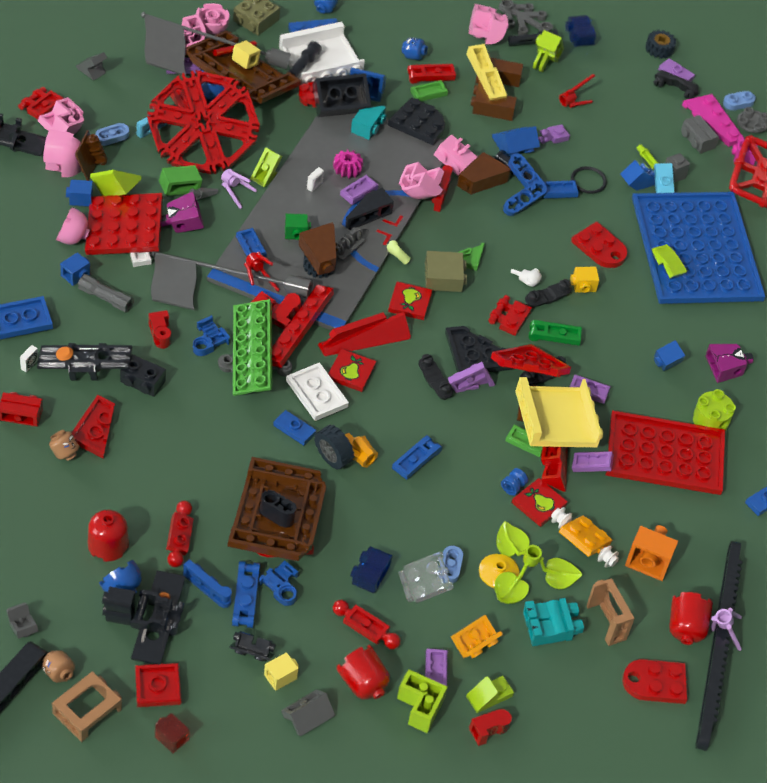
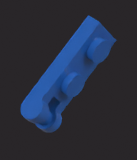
(416, 457)
(207, 584)

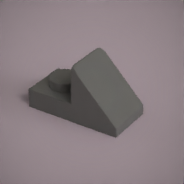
(93, 66)

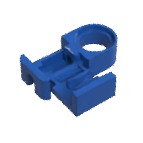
(211, 338)
(281, 579)

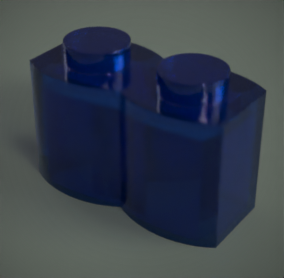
(580, 30)
(371, 569)

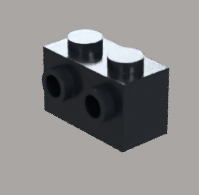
(143, 376)

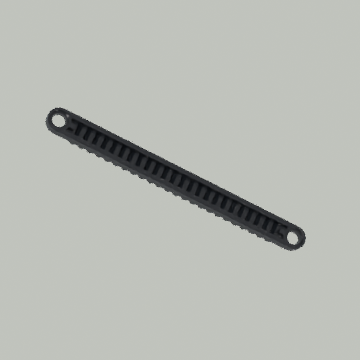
(719, 649)

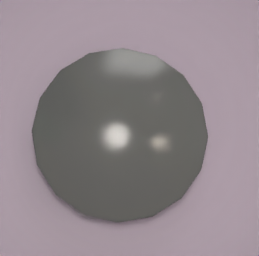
(752, 120)

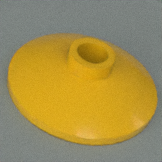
(489, 568)

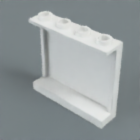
(336, 54)

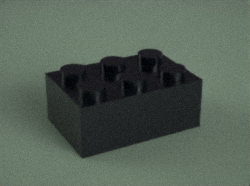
(341, 94)

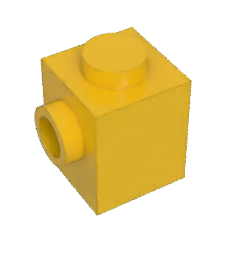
(585, 279)

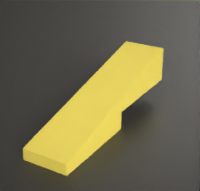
(486, 73)

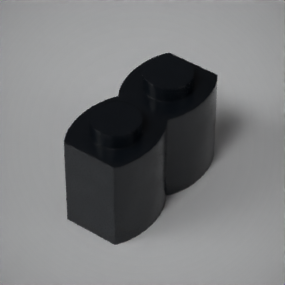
(119, 605)

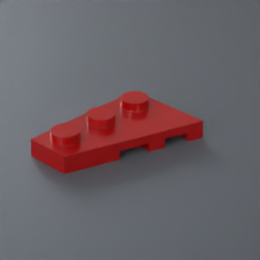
(94, 426)

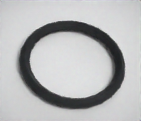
(593, 169)

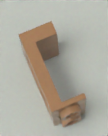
(619, 625)
(78, 726)

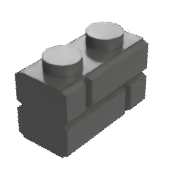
(699, 134)

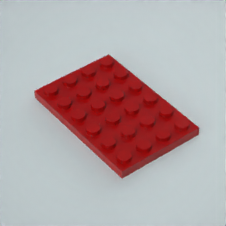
(666, 452)

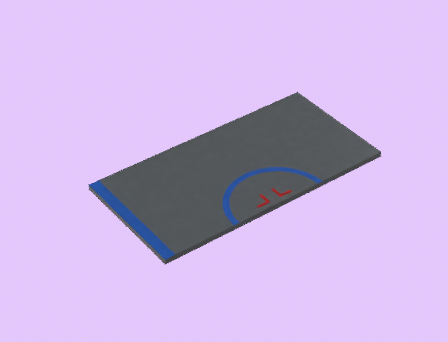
(383, 162)

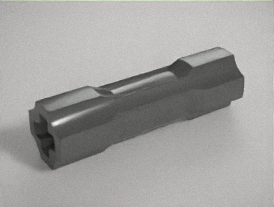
(94, 287)

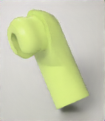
(395, 250)

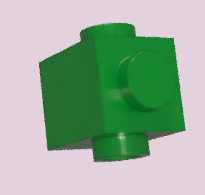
(295, 224)

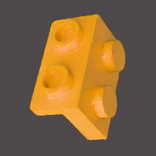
(475, 636)

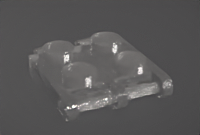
(424, 578)

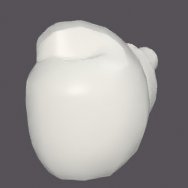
(528, 277)

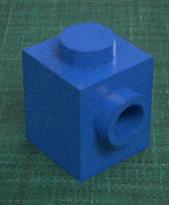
(80, 192)
(74, 268)
(669, 356)

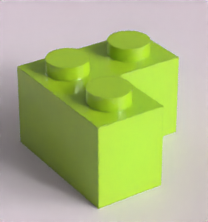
(424, 696)

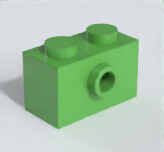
(179, 180)

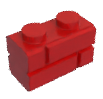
(21, 409)

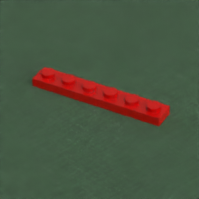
(300, 324)

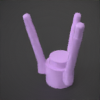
(232, 179)
(725, 620)

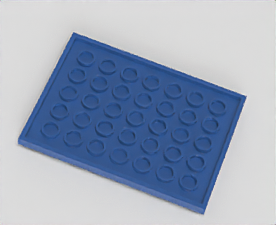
(708, 239)

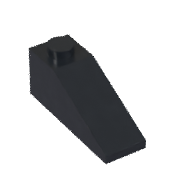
(372, 207)

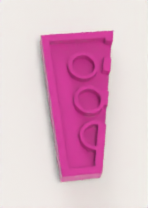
(715, 117)

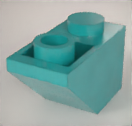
(368, 121)

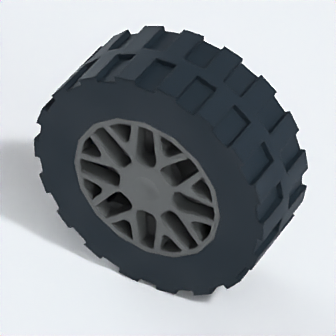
(334, 446)

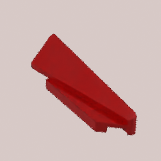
(366, 333)
(555, 466)

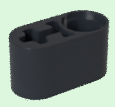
(278, 508)

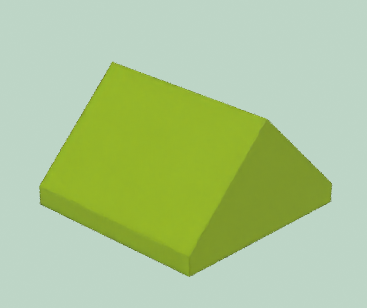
(114, 182)

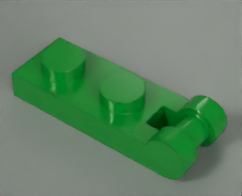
(555, 332)

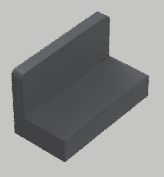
(309, 712)

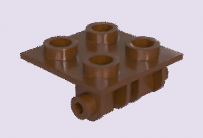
(90, 154)

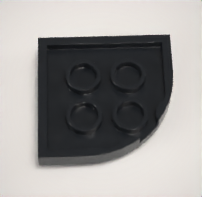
(419, 121)

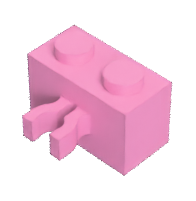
(455, 154)

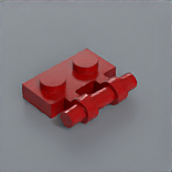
(43, 105)
(514, 318)

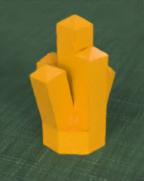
(363, 451)

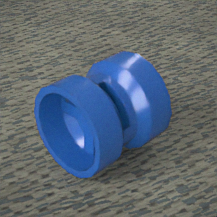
(512, 483)

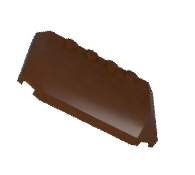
(260, 80)
(259, 534)

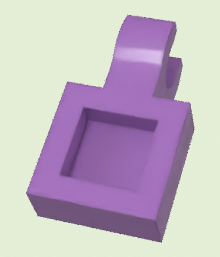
(555, 134)

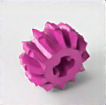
(348, 163)

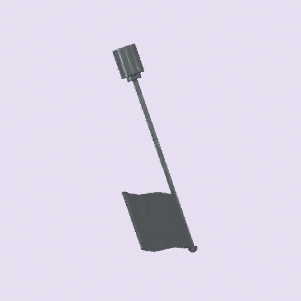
(167, 45)
(176, 280)

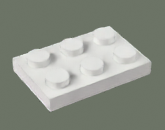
(317, 391)

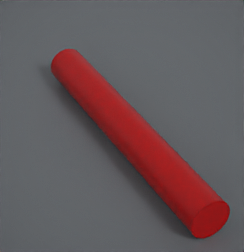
(226, 50)

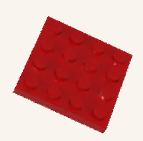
(124, 224)

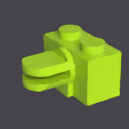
(549, 48)

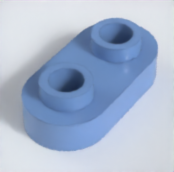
(739, 100)
(113, 134)
(453, 565)

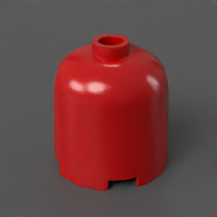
(108, 535)
(690, 617)
(365, 673)

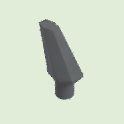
(203, 192)

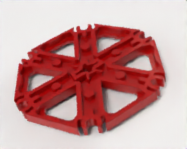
(215, 111)

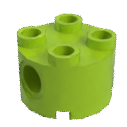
(714, 410)

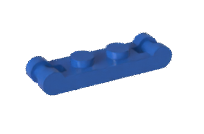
(246, 594)

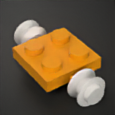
(585, 536)

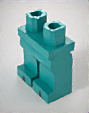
(551, 621)

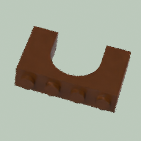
(501, 108)

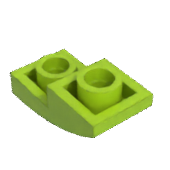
(672, 263)

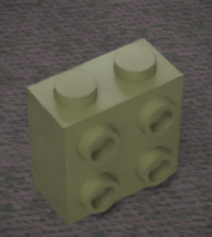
(256, 15)
(445, 271)

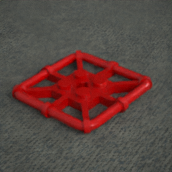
(759, 172)

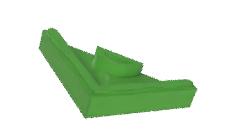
(473, 256)

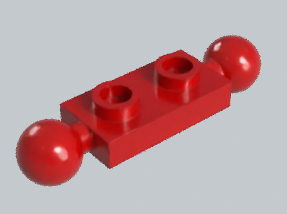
(179, 534)
(366, 624)

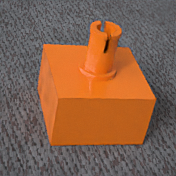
(651, 552)

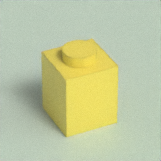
(246, 54)
(281, 671)

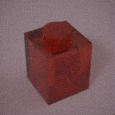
(171, 732)

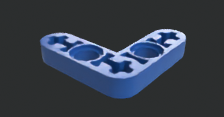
(530, 185)

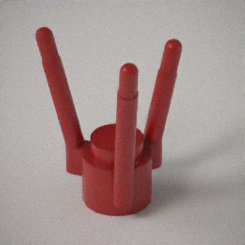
(569, 97)
(256, 262)

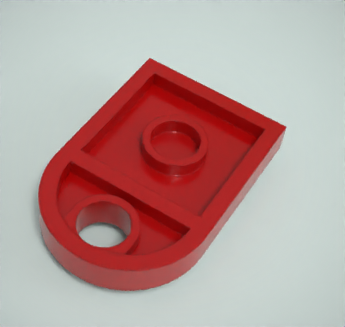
(600, 246)
(657, 681)

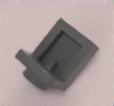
(21, 620)

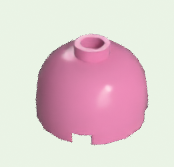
(214, 18)
(73, 228)

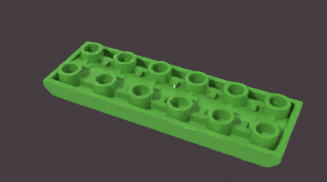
(252, 347)

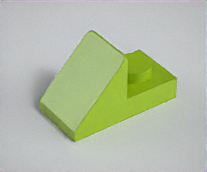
(265, 169)
(489, 693)

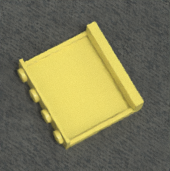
(559, 415)

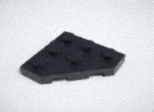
(471, 349)

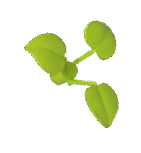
(511, 588)

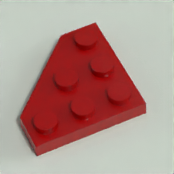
(531, 359)

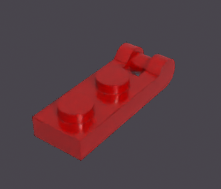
(431, 72)
(445, 182)

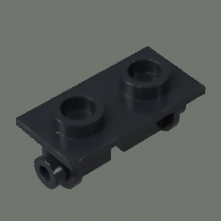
(260, 650)

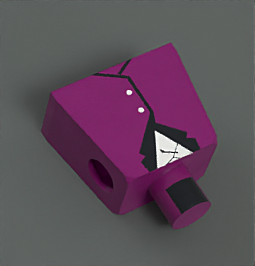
(183, 214)
(727, 361)

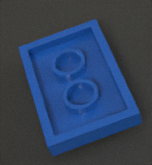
(24, 317)

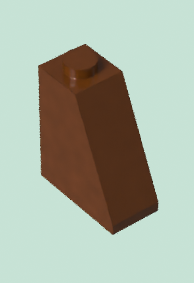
(483, 174)
(320, 247)

